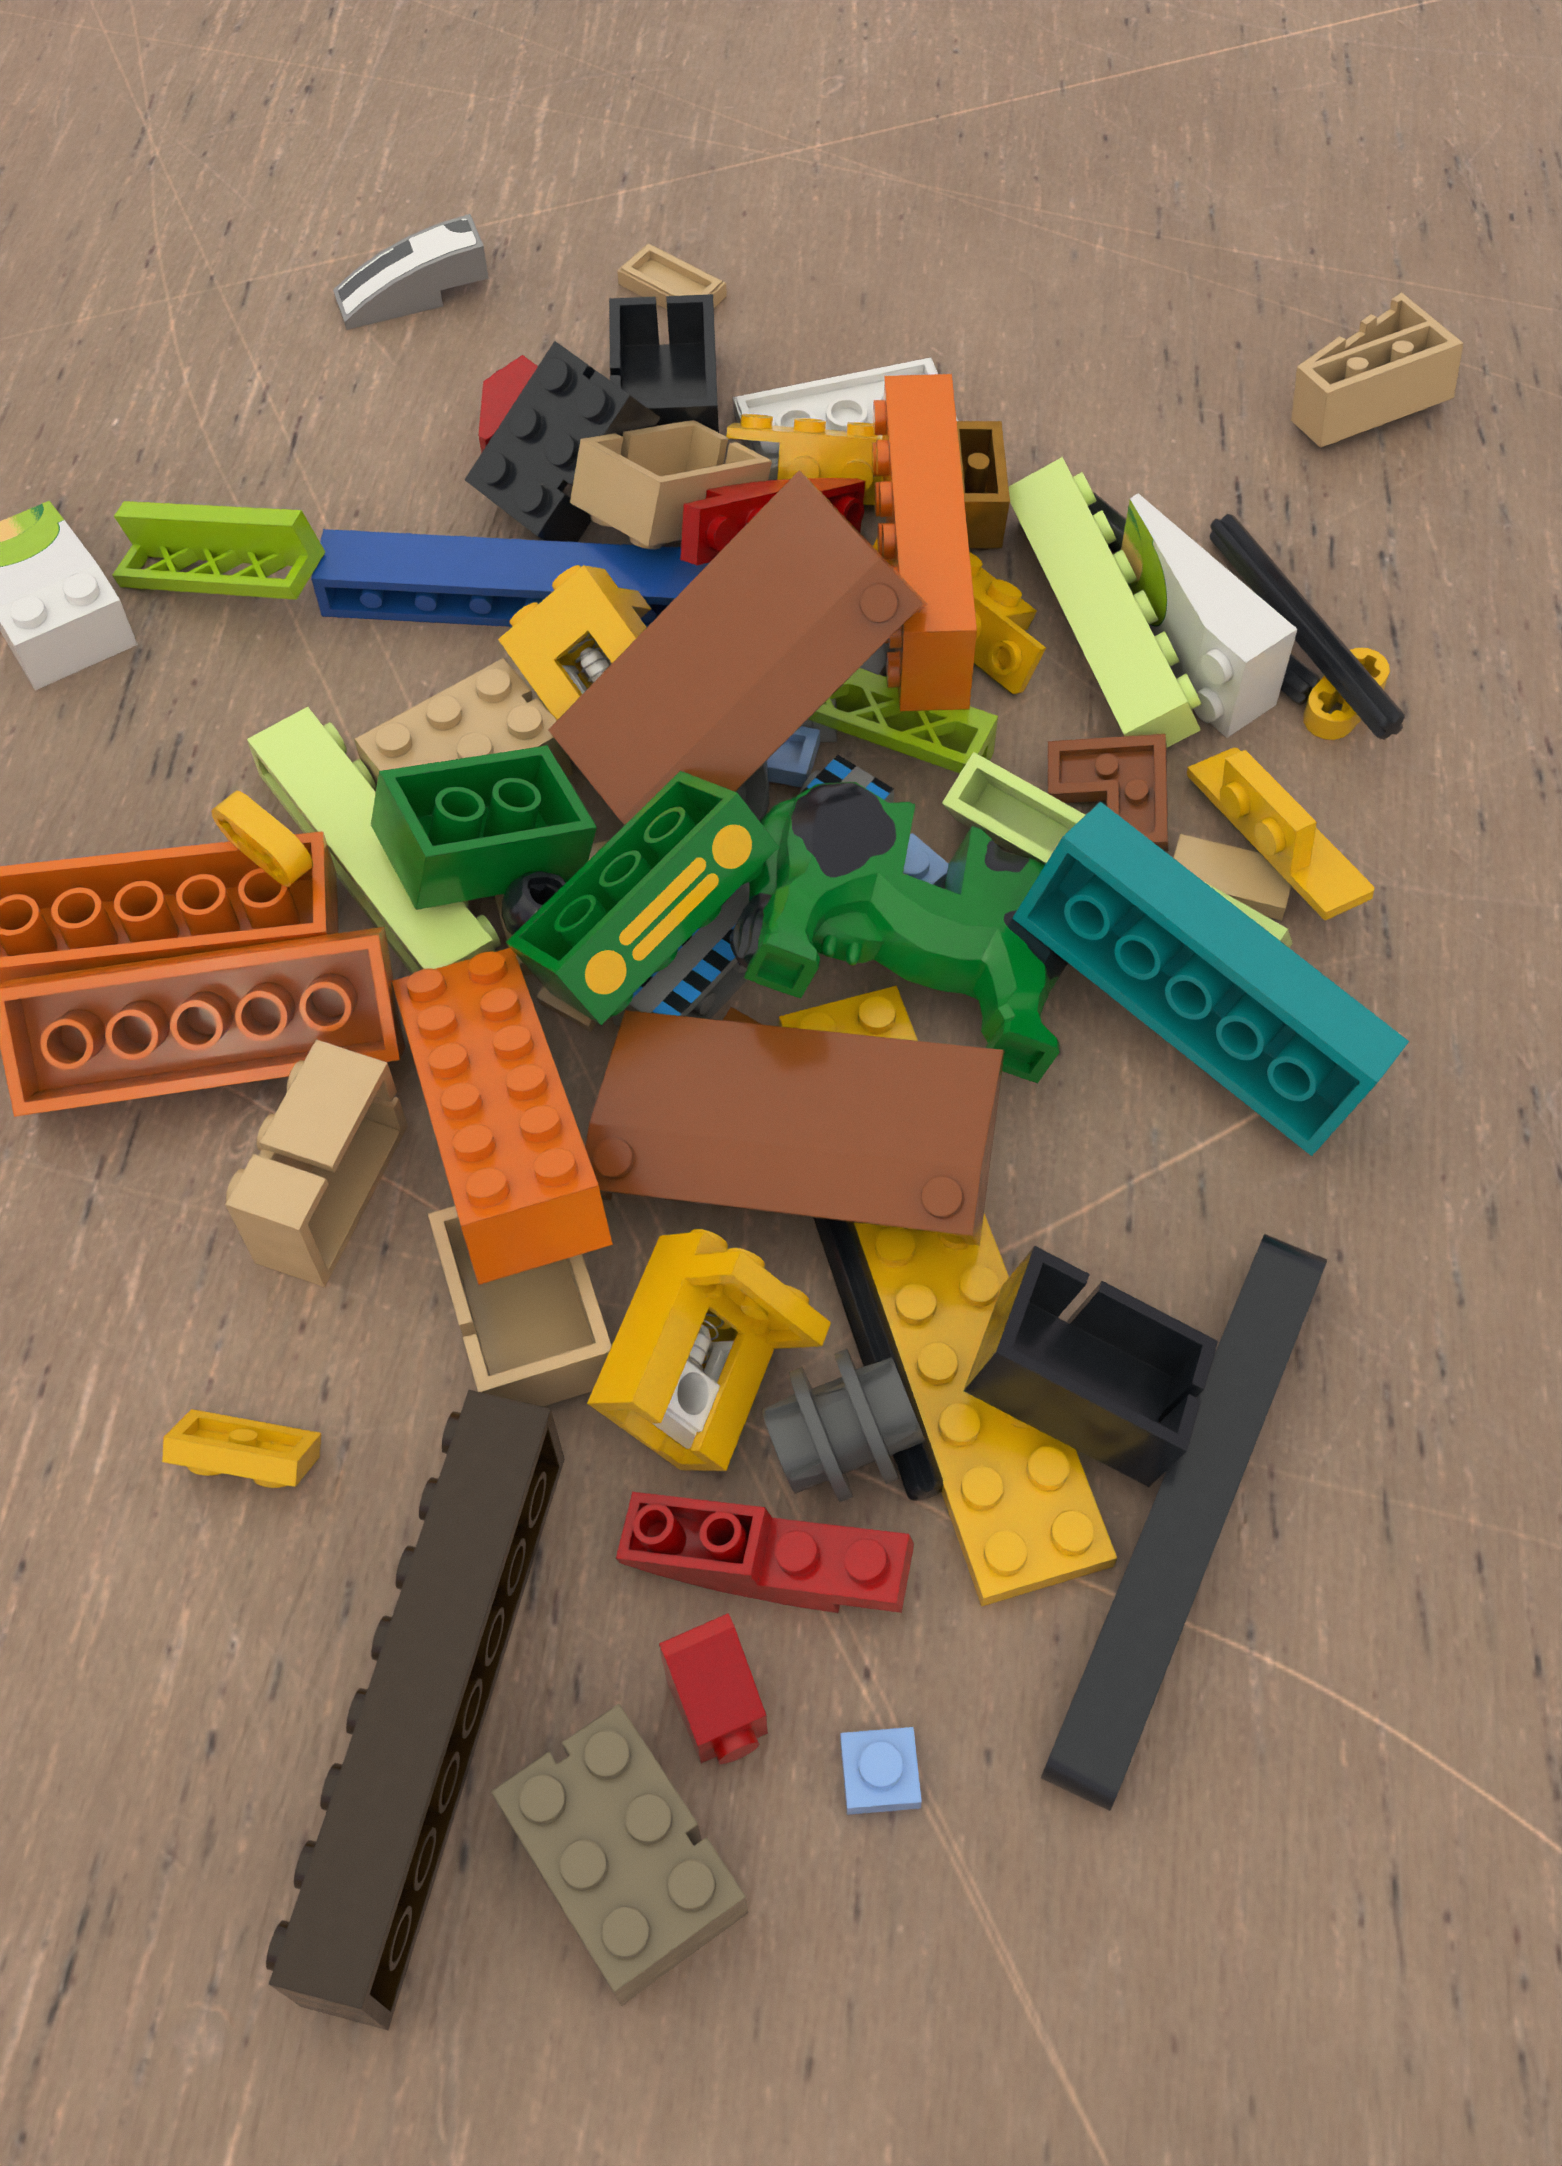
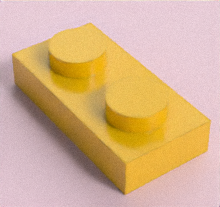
(241, 1447)

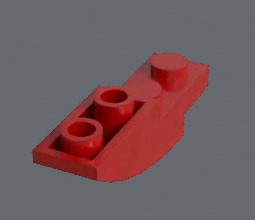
(727, 509)
(765, 1557)

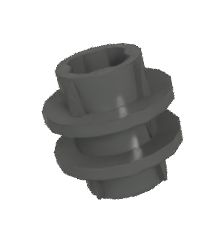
(842, 1425)

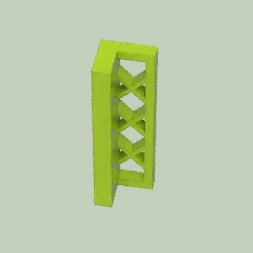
(225, 539)
(935, 736)

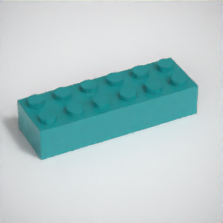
(1208, 978)

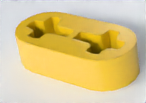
(1325, 696)
(262, 838)

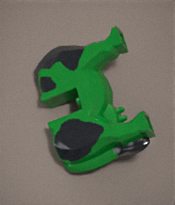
(844, 895)

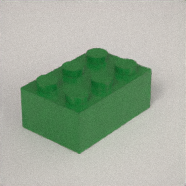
(480, 824)

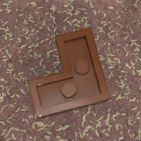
(1118, 770)

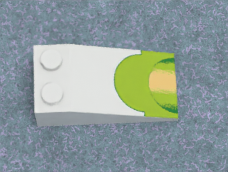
(55, 599)
(1218, 626)

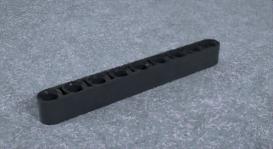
(1183, 1527)

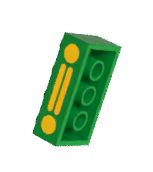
(643, 895)

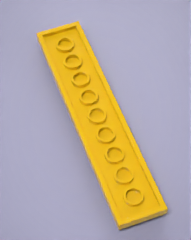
(1006, 1485)

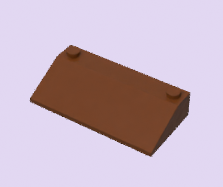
(739, 654)
(798, 1122)

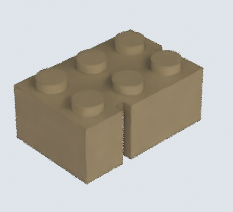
(621, 1853)

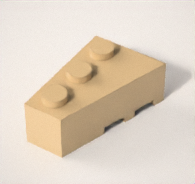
(1376, 375)

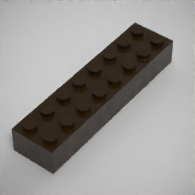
(420, 1716)

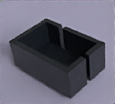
(671, 378)
(540, 440)
(1099, 1375)

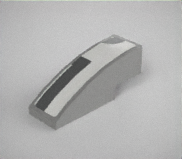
(412, 273)

